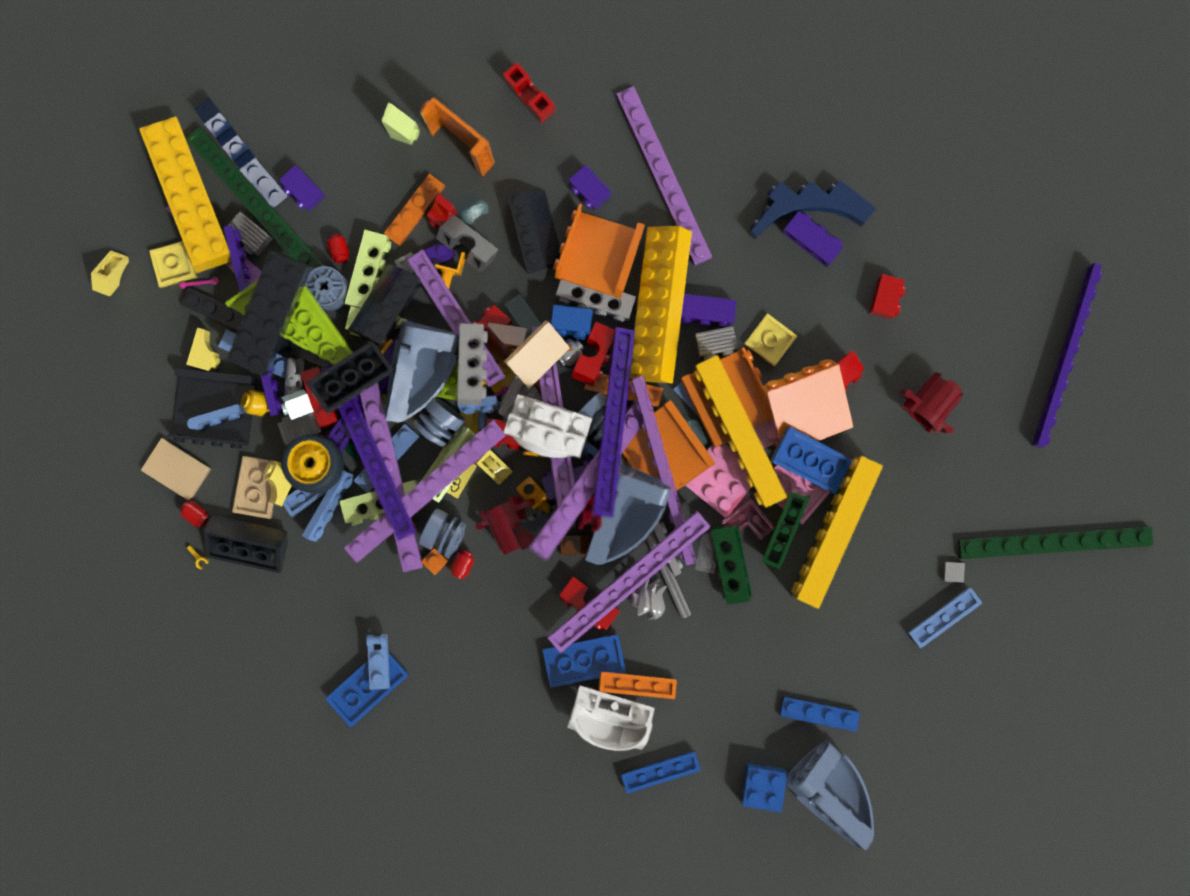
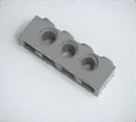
(620, 314)
(471, 334)

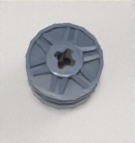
(335, 296)
(595, 409)
(436, 424)
(442, 533)

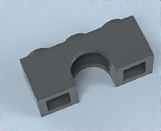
(456, 232)

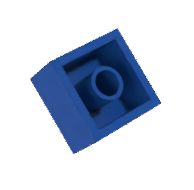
(572, 321)
(763, 787)

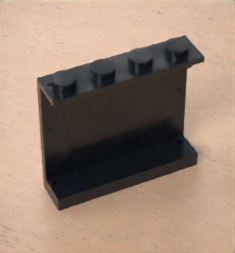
(207, 392)

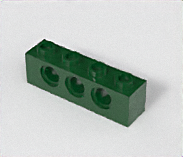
(786, 528)
(731, 534)

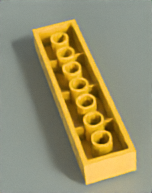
(186, 194)
(660, 303)
(742, 435)
(836, 532)

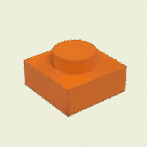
(434, 561)

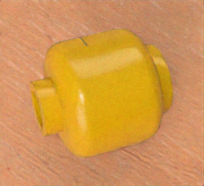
(254, 402)

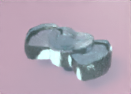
(475, 211)
(697, 429)

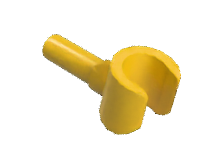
(197, 557)

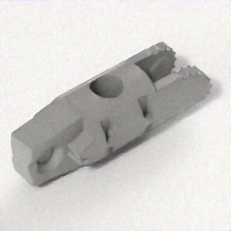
(293, 376)

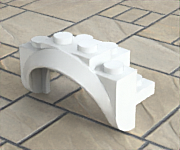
(547, 428)
(609, 720)

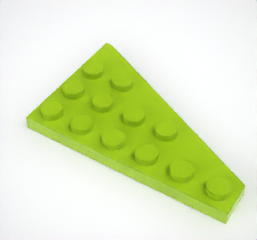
(308, 326)

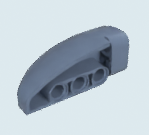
(421, 367)
(636, 512)
(834, 793)

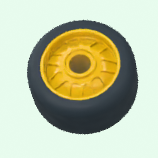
(327, 465)

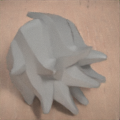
(649, 599)

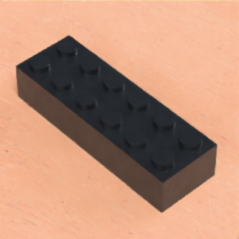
(269, 313)

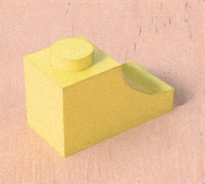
(108, 273)
(201, 353)
(494, 467)
(278, 483)

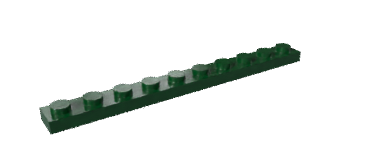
(251, 198)
(1055, 542)

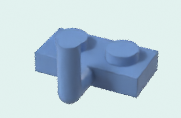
(488, 405)

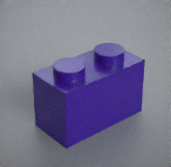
(299, 185)
(590, 188)

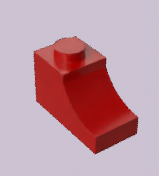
(440, 212)

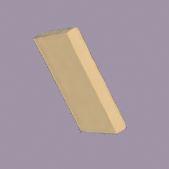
(537, 354)
(176, 469)
(253, 489)

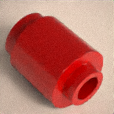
(338, 248)
(194, 514)
(462, 564)

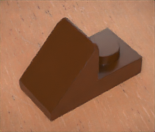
(575, 545)

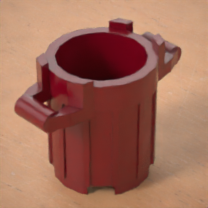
(933, 403)
(503, 520)

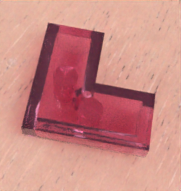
(750, 515)

